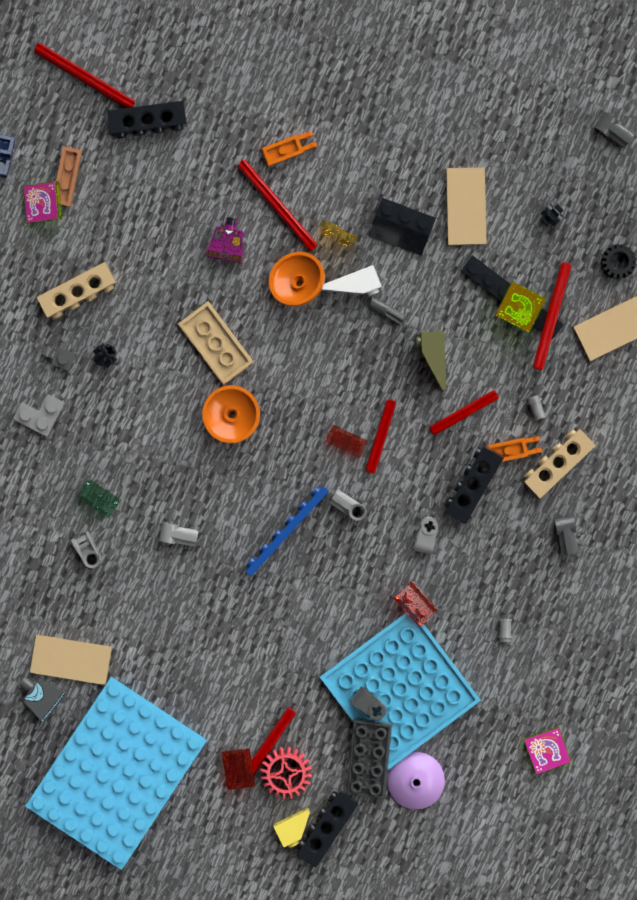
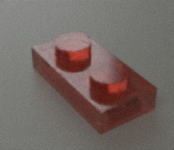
(346, 441)

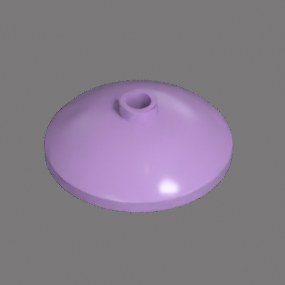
(412, 767)

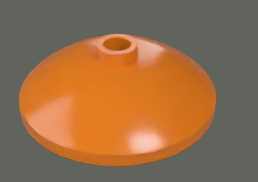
(291, 271)
(216, 414)

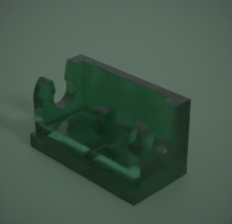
(99, 498)

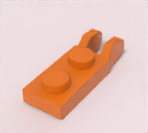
(287, 149)
(515, 448)

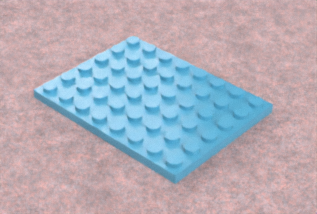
(116, 773)

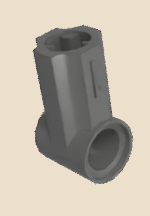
(612, 129)
(566, 534)

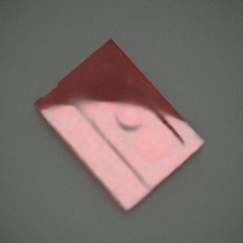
(415, 603)
(238, 768)

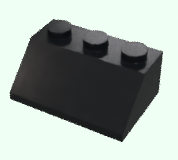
(402, 226)

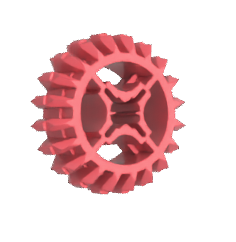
(277, 774)

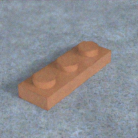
(68, 174)

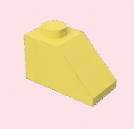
(292, 828)

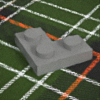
(42, 419)

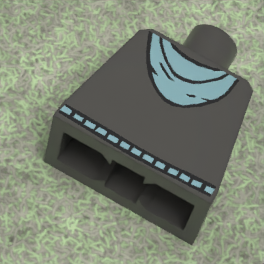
(42, 697)

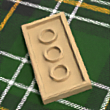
(466, 206)
(608, 329)
(215, 343)
(71, 659)

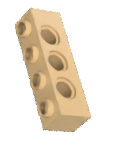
(48, 299)
(583, 445)

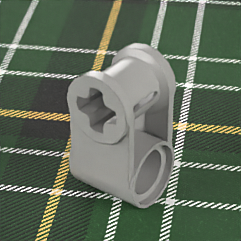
(425, 539)
(87, 549)

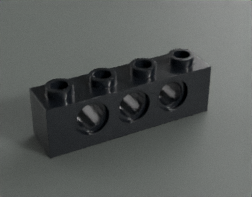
(156, 111)
(463, 511)
(314, 855)

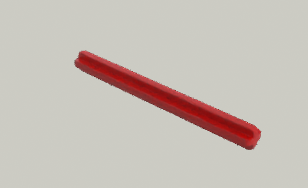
(84, 76)
(277, 205)
(551, 317)

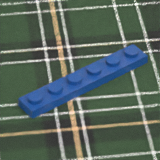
(292, 522)

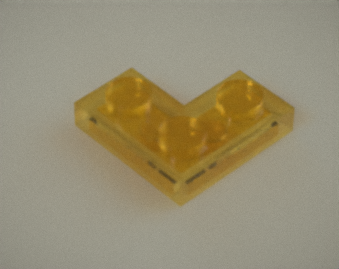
(329, 230)

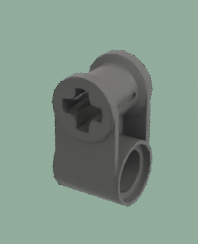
(366, 701)

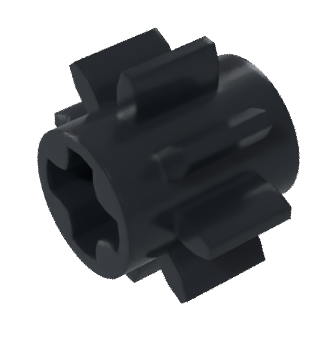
(552, 215)
(105, 355)

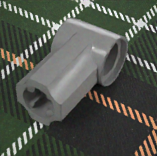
(347, 504)
(174, 534)

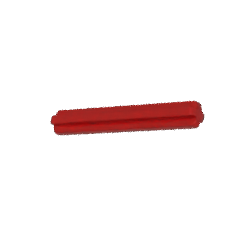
(464, 412)
(380, 436)
(272, 738)

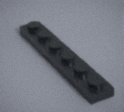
(498, 287)

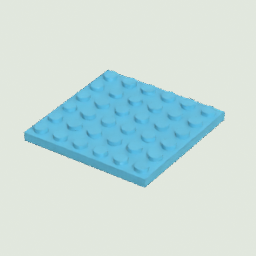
(412, 679)

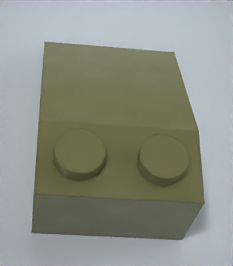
(433, 353)

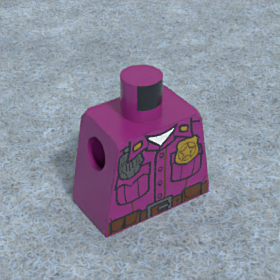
(227, 242)

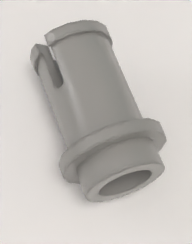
(536, 407)
(505, 630)

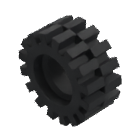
(626, 253)

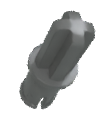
(386, 310)

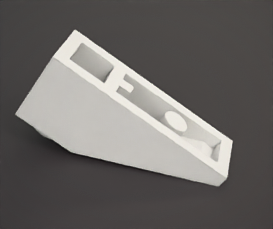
(359, 282)

